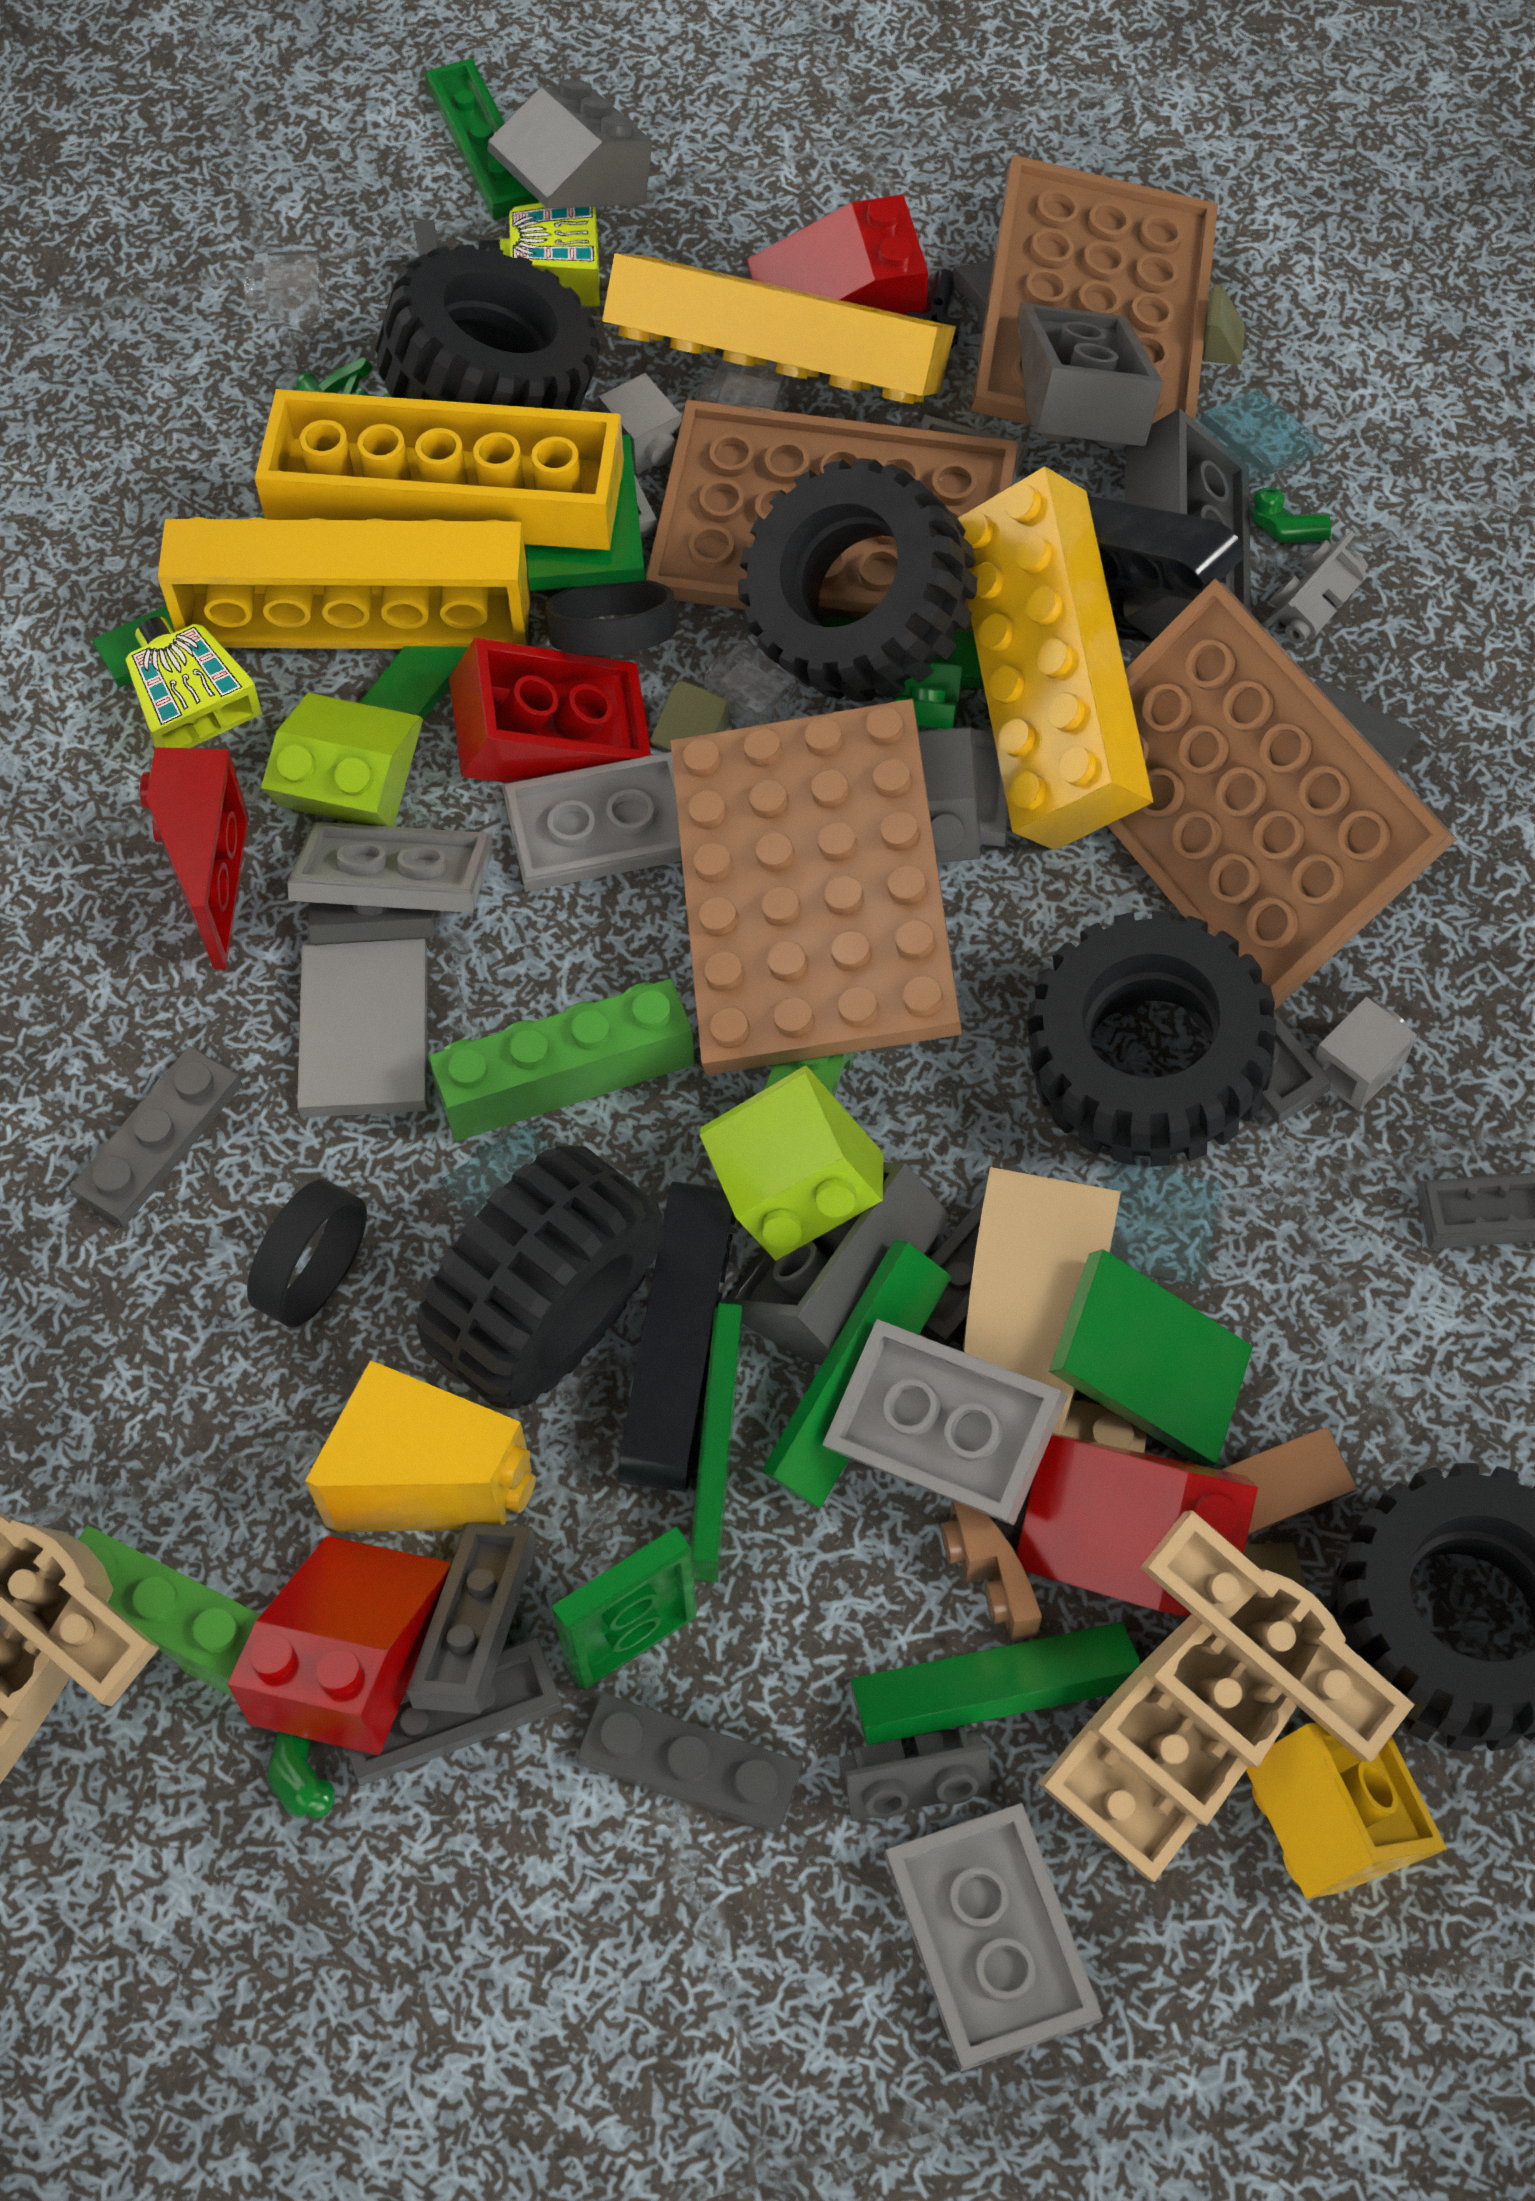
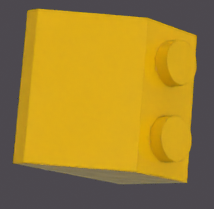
(1339, 1814)

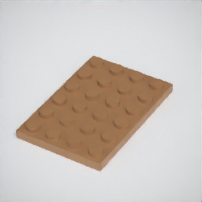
(1101, 250)
(739, 459)
(1265, 796)
(812, 889)

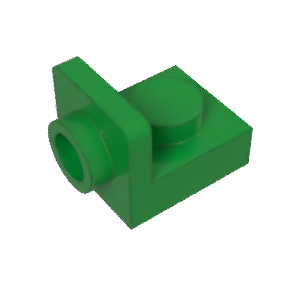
(936, 696)

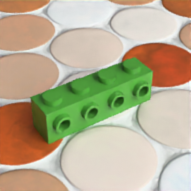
(562, 1058)

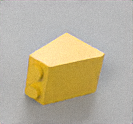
(418, 1460)

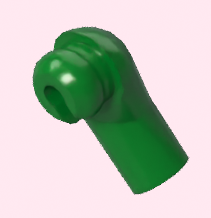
(1284, 525)
(295, 1780)

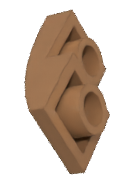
(1295, 1478)
(984, 1554)

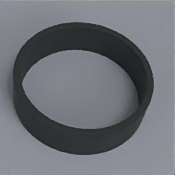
(576, 632)
(287, 1240)

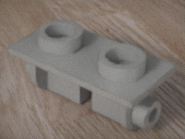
(1301, 603)

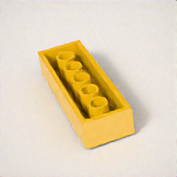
(777, 324)
(443, 462)
(346, 582)
(1052, 663)

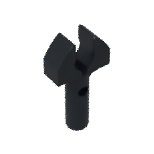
(939, 303)

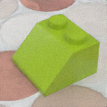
(342, 760)
(793, 1163)

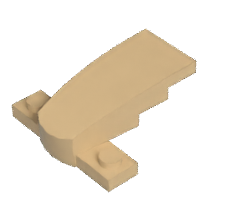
(1024, 1282)
(56, 1629)
(1214, 1700)

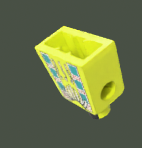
(556, 241)
(188, 685)

